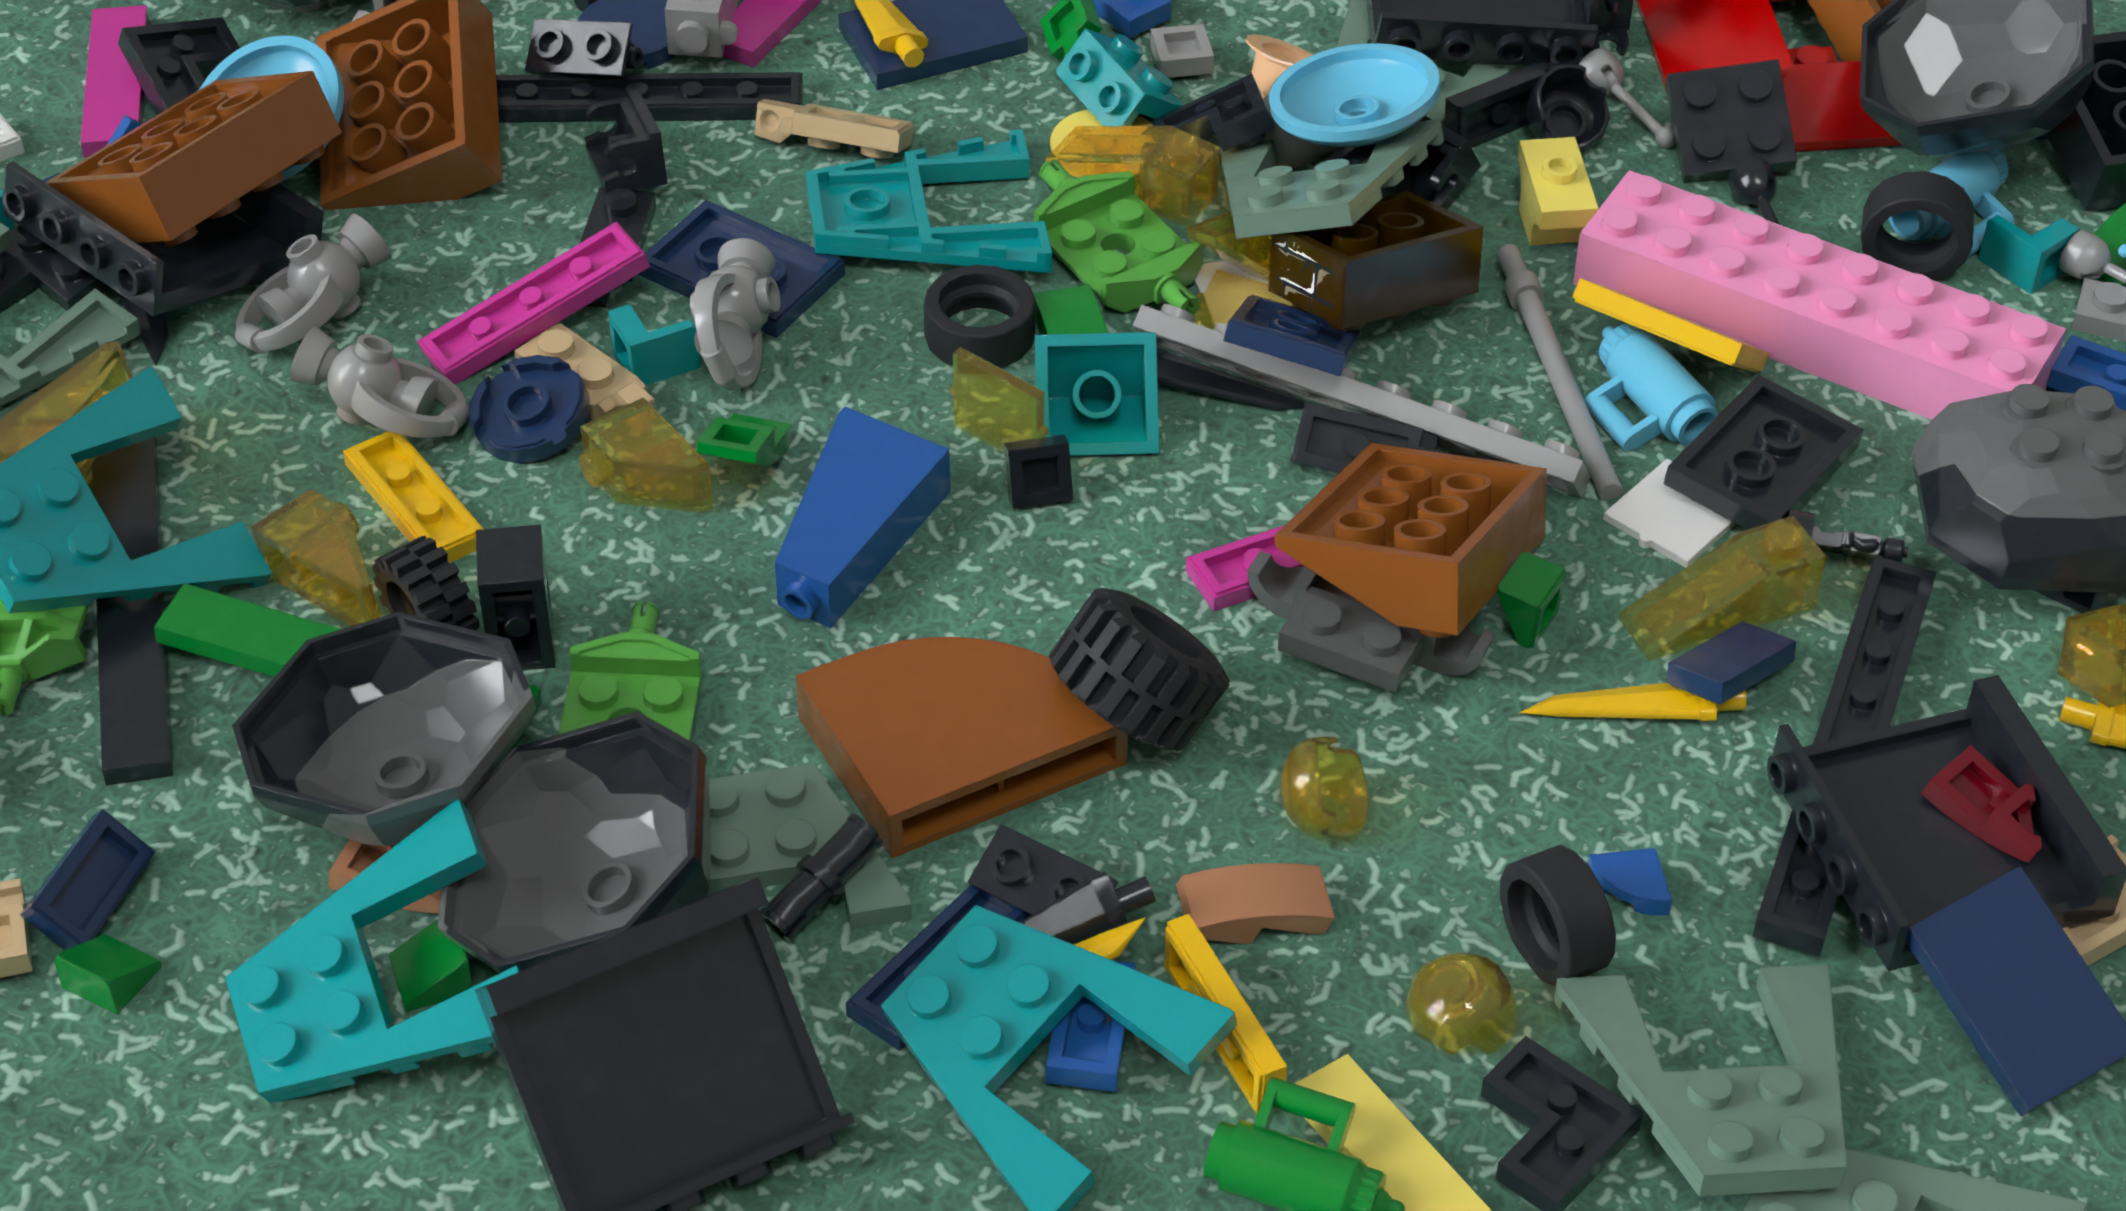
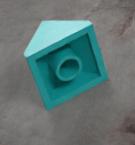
(1100, 391)

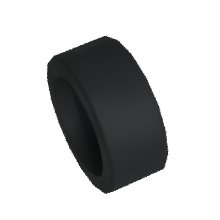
(1925, 193)
(986, 289)
(1557, 914)

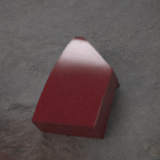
(1986, 804)

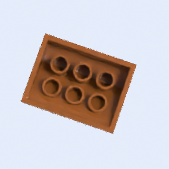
(414, 107)
(203, 156)
(1420, 533)

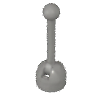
(1607, 72)
(2089, 258)

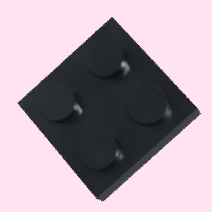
(1730, 118)

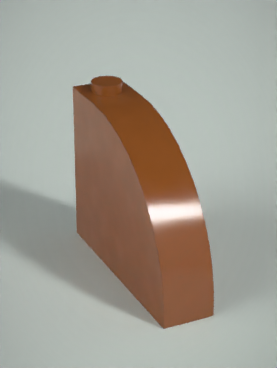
(950, 734)

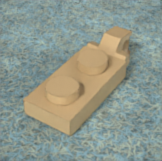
(832, 126)
(606, 381)

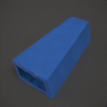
(857, 513)

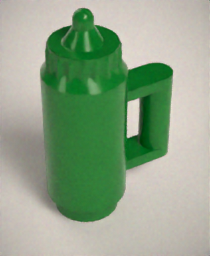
(1292, 1171)

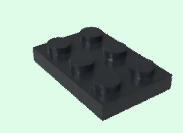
(1763, 455)

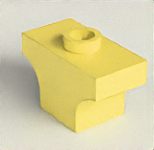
(1554, 190)

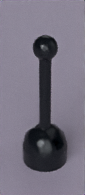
(1755, 185)

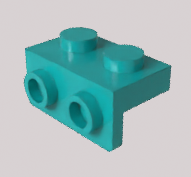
(1115, 80)

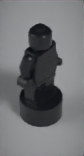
(1851, 543)

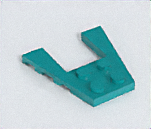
(885, 215)
(57, 538)
(314, 996)
(994, 998)

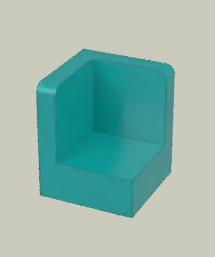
(2024, 258)
(653, 353)

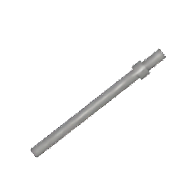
(1527, 295)

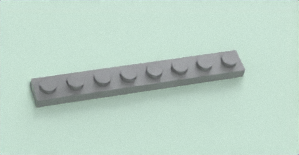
(1386, 401)

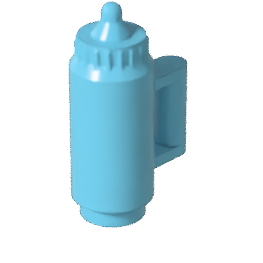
(1980, 177)
(1655, 383)

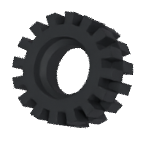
(424, 584)

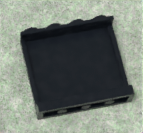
(1485, 29)
(159, 278)
(1905, 857)
(663, 1059)

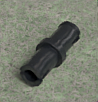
(821, 877)

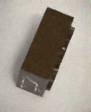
(1382, 266)

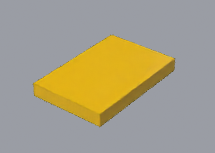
(1670, 326)

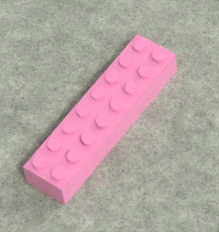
(1811, 300)

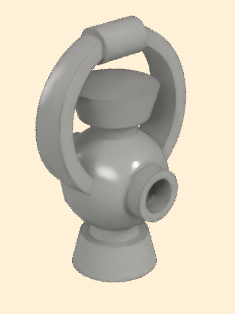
(312, 288)
(732, 309)
(379, 388)

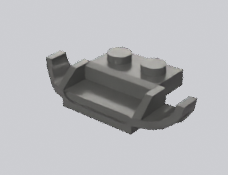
(1350, 637)

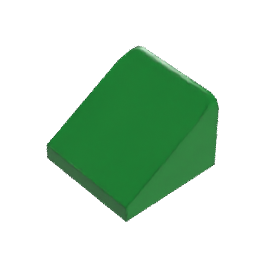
(1531, 596)
(429, 968)
(105, 971)

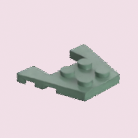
(776, 817)

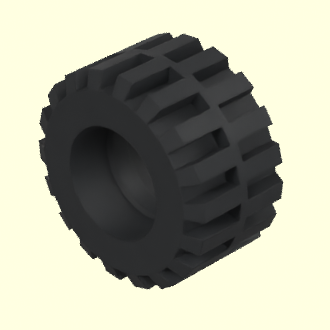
(1139, 669)

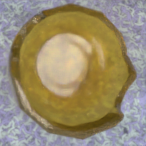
(1324, 789)
(1462, 1003)

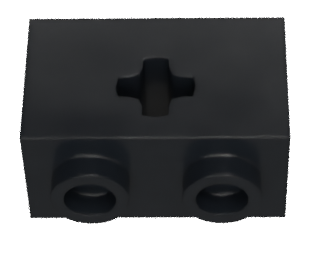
(517, 592)

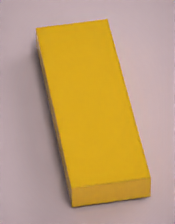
(412, 493)
(1247, 1048)

